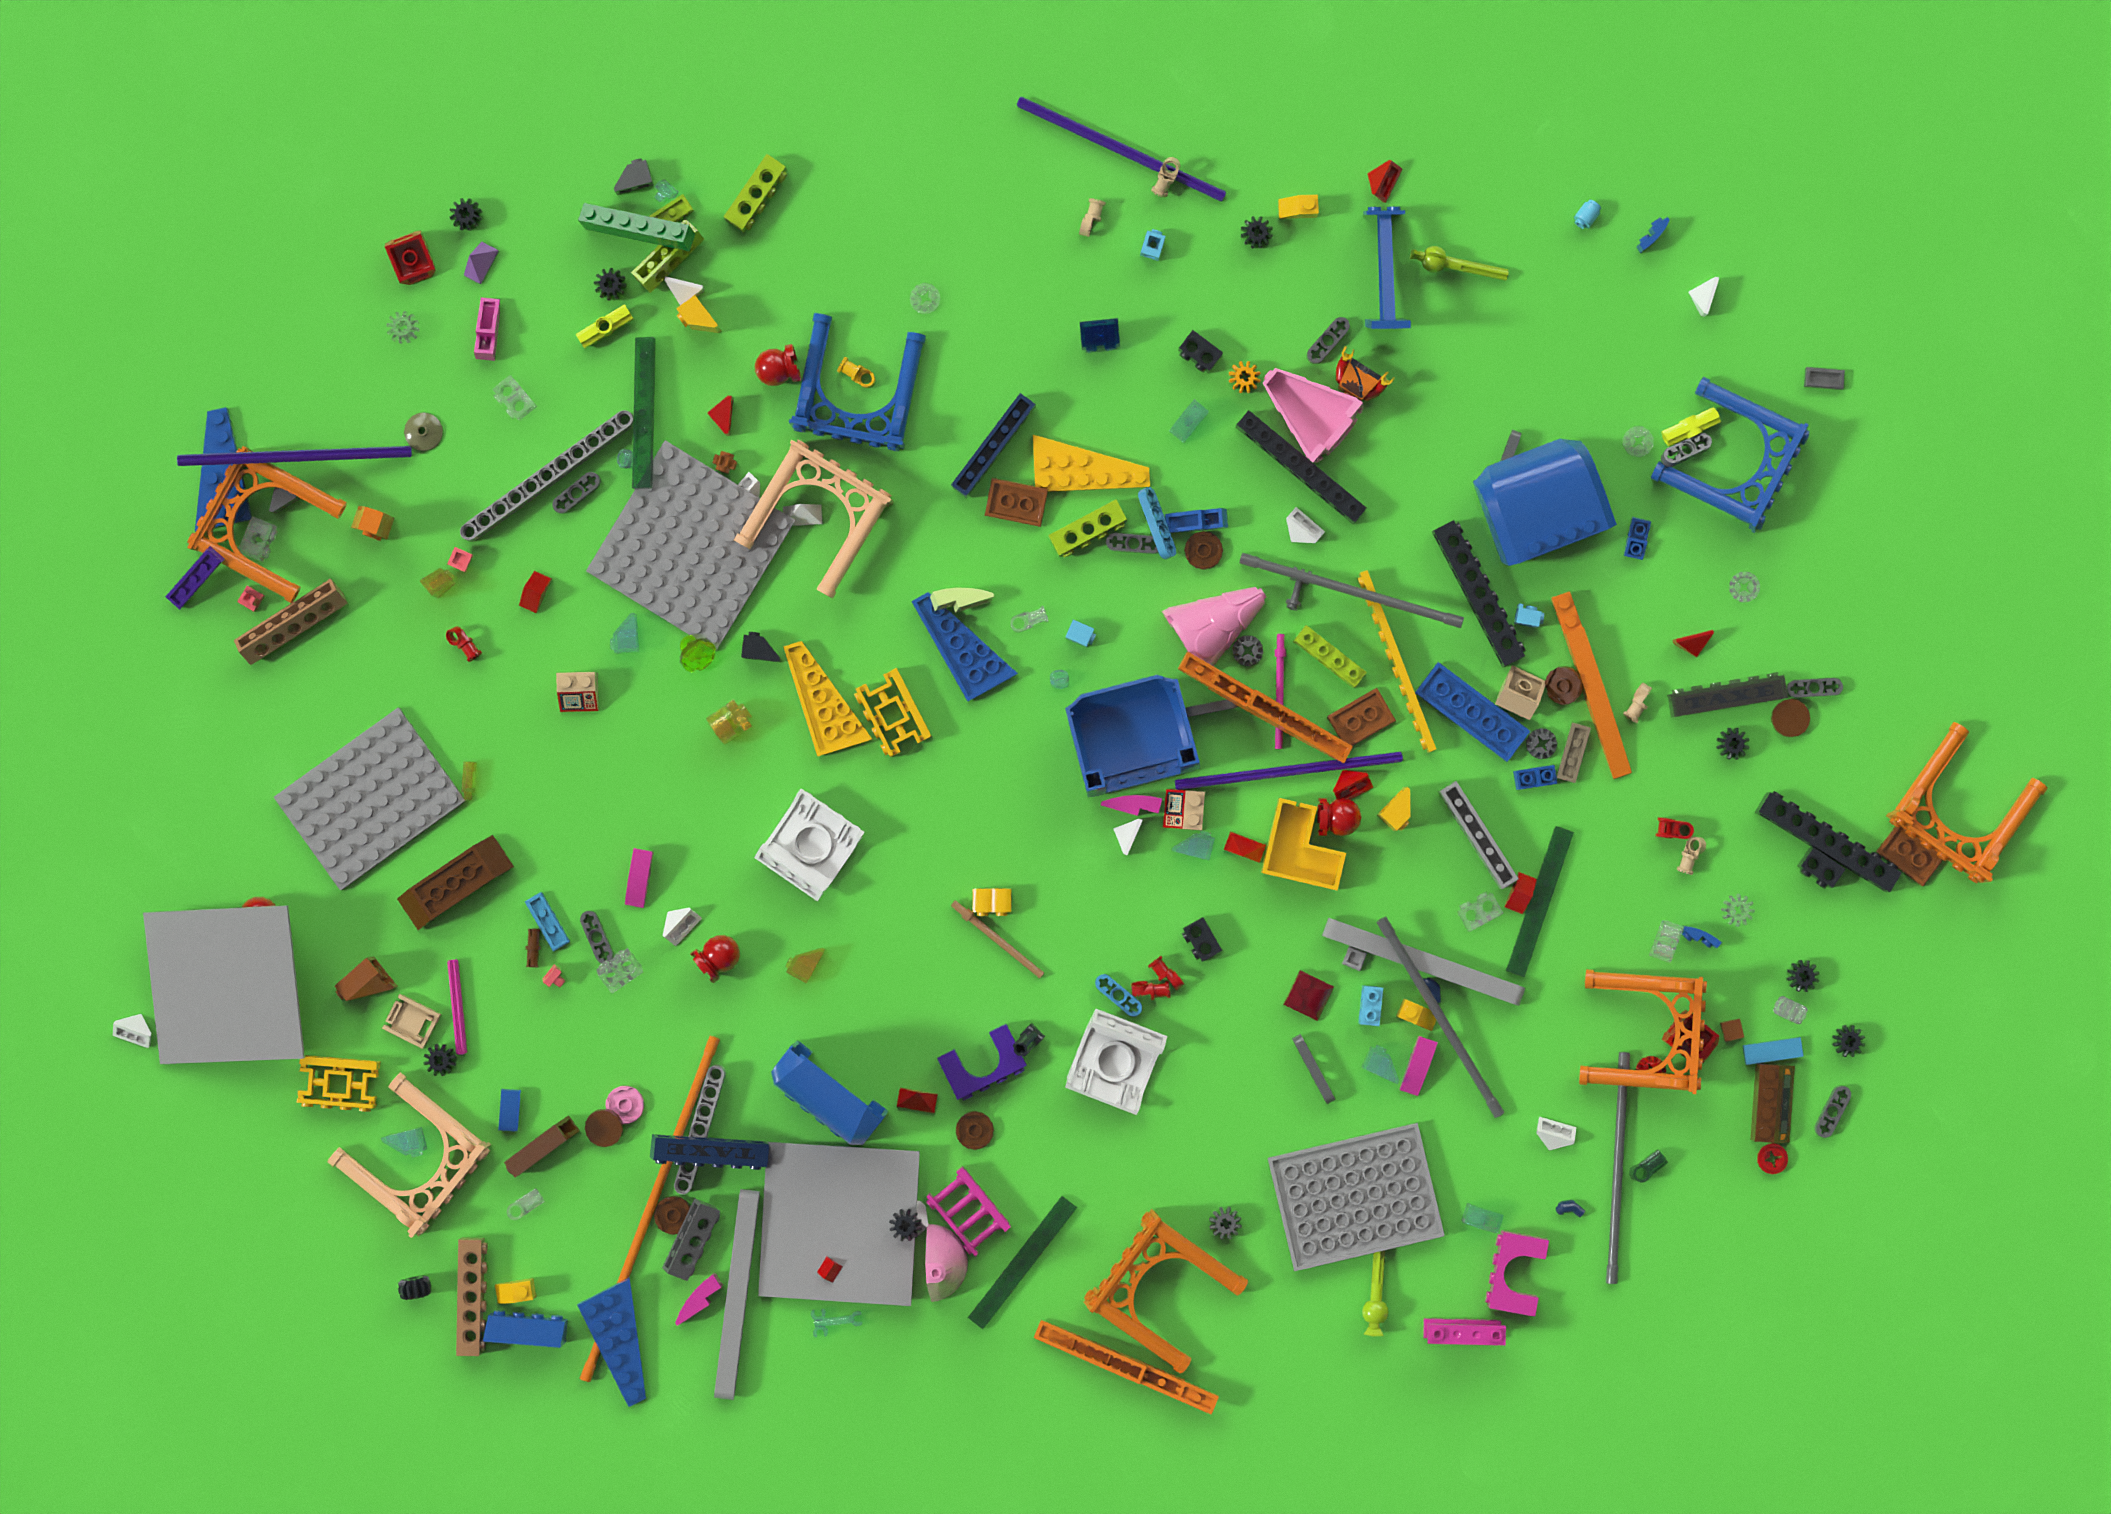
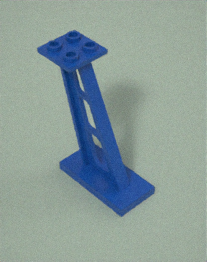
(1386, 272)

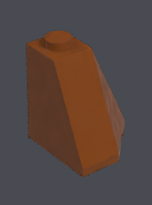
(365, 980)

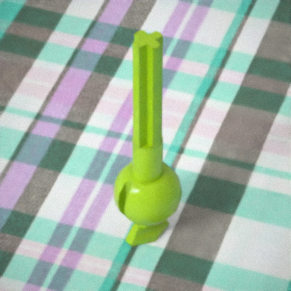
(1435, 259)
(1375, 1310)

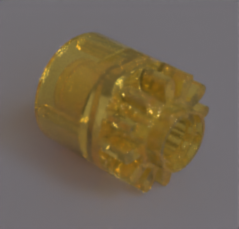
(730, 721)

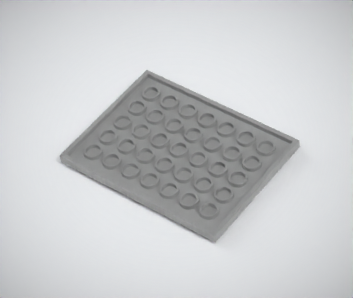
(369, 798)
(1355, 1196)

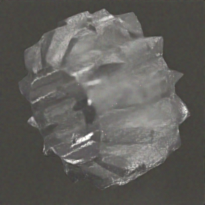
(400, 321)
(1731, 912)
(1790, 1010)

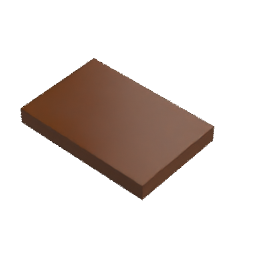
(1016, 502)
(1361, 718)
(1909, 855)

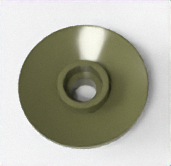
(432, 434)

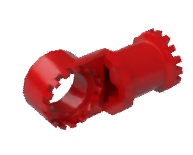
(463, 643)
(1162, 971)
(1155, 990)

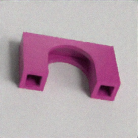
(1511, 1246)

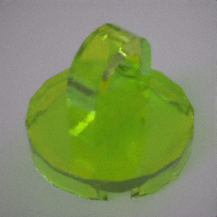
(696, 653)

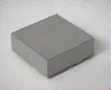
(1354, 958)

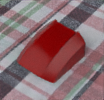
(410, 258)
(1710, 1038)

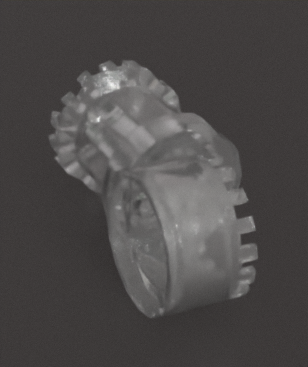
(1030, 619)

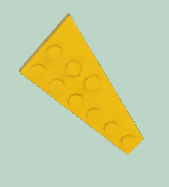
(1077, 469)
(826, 712)

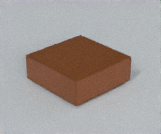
(1732, 1029)

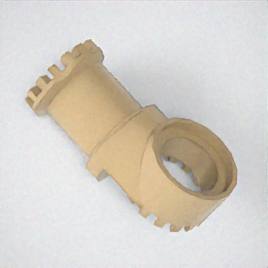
(1166, 177)
(1093, 214)
(1638, 706)
(1691, 855)

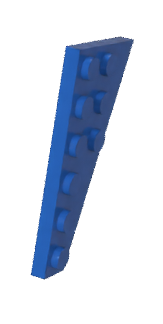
(219, 439)
(967, 656)
(614, 1329)

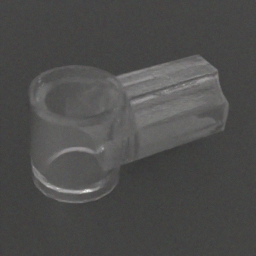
(526, 1203)

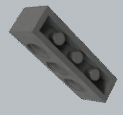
(689, 1229)

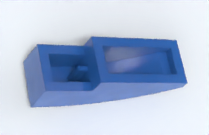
(1197, 520)

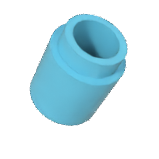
(1587, 214)

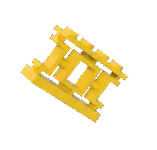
(905, 706)
(339, 1067)

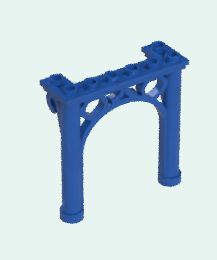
(811, 382)
(1718, 497)

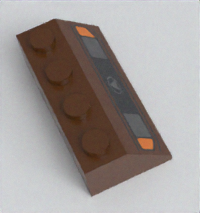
(1772, 1103)

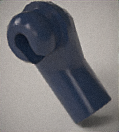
(1434, 987)
(1569, 1206)

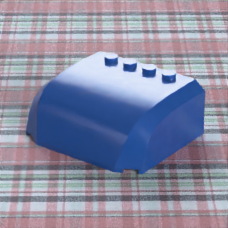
(1543, 500)
(1132, 735)
(825, 1097)

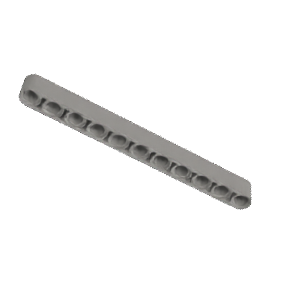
(537, 477)
(1425, 962)
(737, 1294)

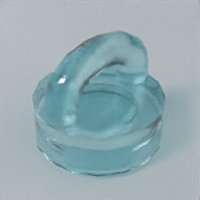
(625, 458)
(1059, 679)

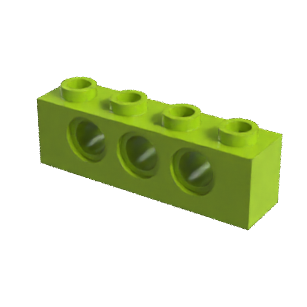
(767, 166)
(662, 262)
(1111, 510)
(1329, 656)

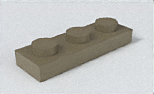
(1573, 752)

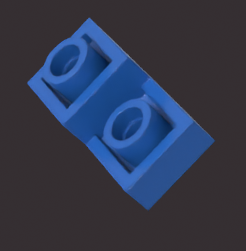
(1656, 230)
(1637, 538)
(1535, 777)
(1695, 934)
(509, 1110)

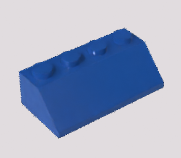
(526, 1330)

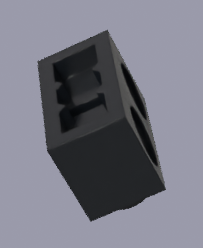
(1203, 347)
(1822, 864)
(1205, 937)

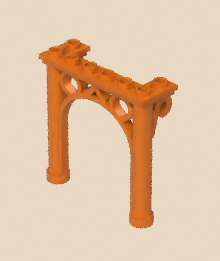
(235, 559)
(1906, 811)
(1655, 985)
(1097, 1298)

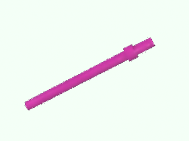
(1280, 653)

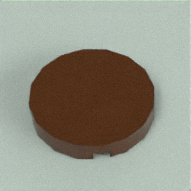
(1203, 550)
(1564, 685)
(1790, 718)
(604, 1127)
(974, 1130)
(671, 1214)

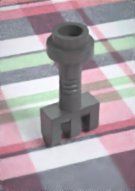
(1293, 603)

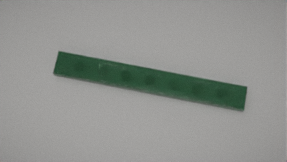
(643, 413)
(1540, 901)
(1022, 1262)

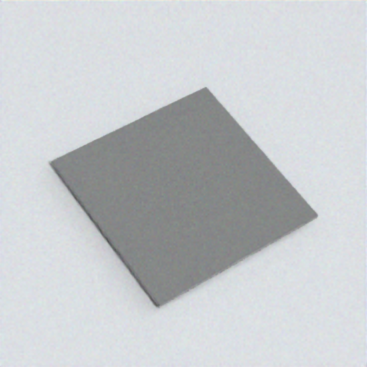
(679, 548)
(224, 984)
(837, 1207)

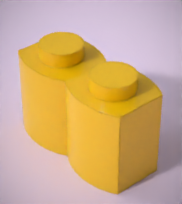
(992, 900)

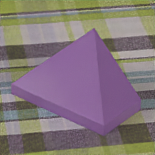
(480, 262)

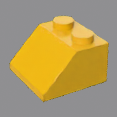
(696, 316)
(1397, 811)

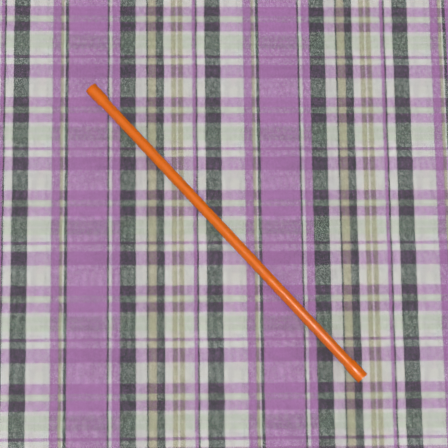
(709, 1052)

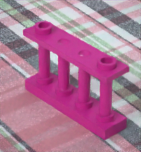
(974, 1193)
(1464, 1331)

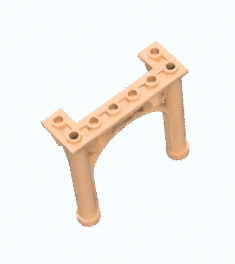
(857, 533)
(388, 1196)

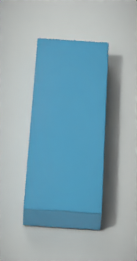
(547, 921)
(1773, 1050)

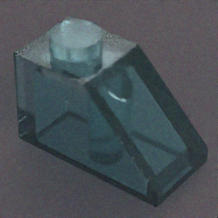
(1189, 421)
(626, 636)
(1196, 845)
(1380, 1063)
(407, 1142)
(1482, 1218)

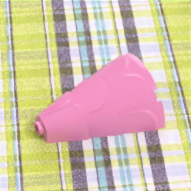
(1312, 411)
(1215, 622)
(944, 1263)

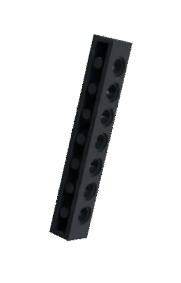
(1300, 467)
(1505, 656)
(1889, 874)

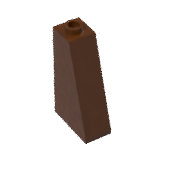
(541, 1146)

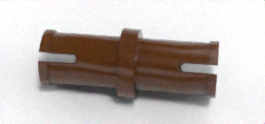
(533, 948)

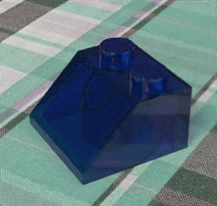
(1099, 335)

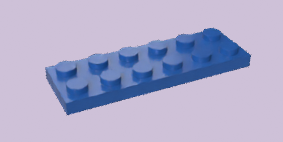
(1472, 712)

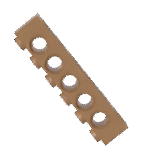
(290, 621)
(464, 1345)

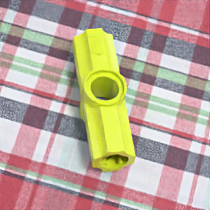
(615, 319)
(1691, 426)

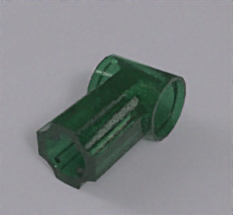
(1649, 1165)

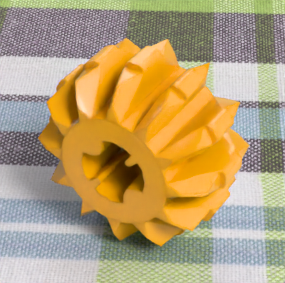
(1240, 382)

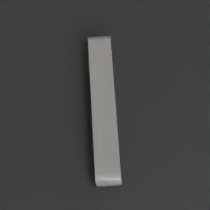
(706, 1121)

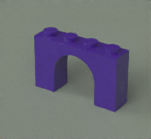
(965, 1083)

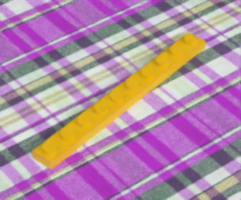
(1399, 669)

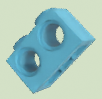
(1370, 1005)

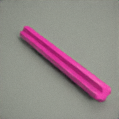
(457, 1006)

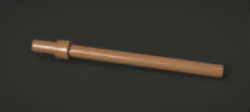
(968, 915)

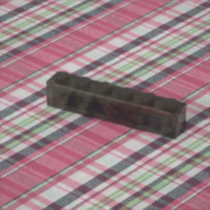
(1727, 696)

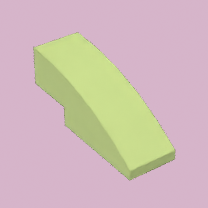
(960, 598)

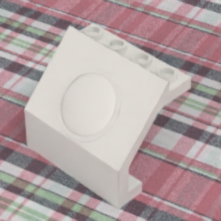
(810, 845)
(1115, 1061)

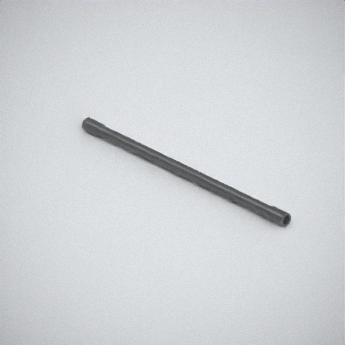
(1446, 618)
(1389, 933)
(1612, 1267)

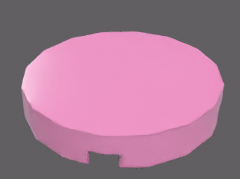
(626, 1103)

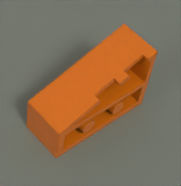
(372, 523)

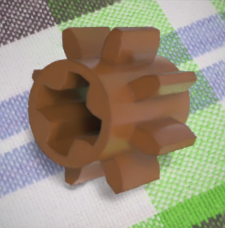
(724, 462)

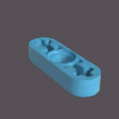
(1118, 987)

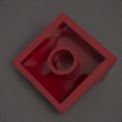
(1308, 995)

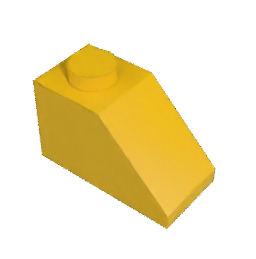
(1298, 207)
(1416, 1014)
(515, 1291)

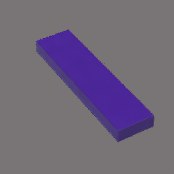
(194, 577)

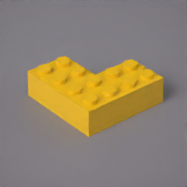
(1289, 849)

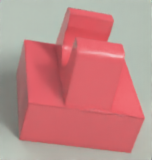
(460, 559)
(251, 598)
(553, 976)

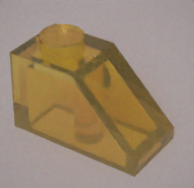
(438, 582)
(804, 964)

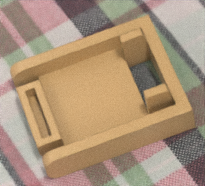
(408, 1020)

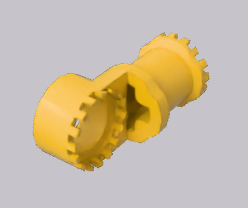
(855, 372)

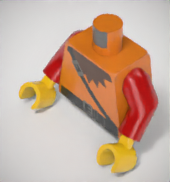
(1358, 379)

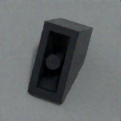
(758, 648)

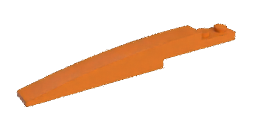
(1592, 685)
(1264, 707)
(1126, 1366)

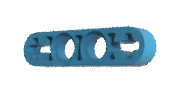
(1157, 523)

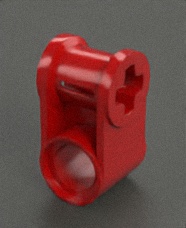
(1672, 828)

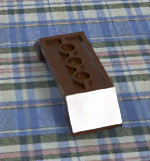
(454, 881)

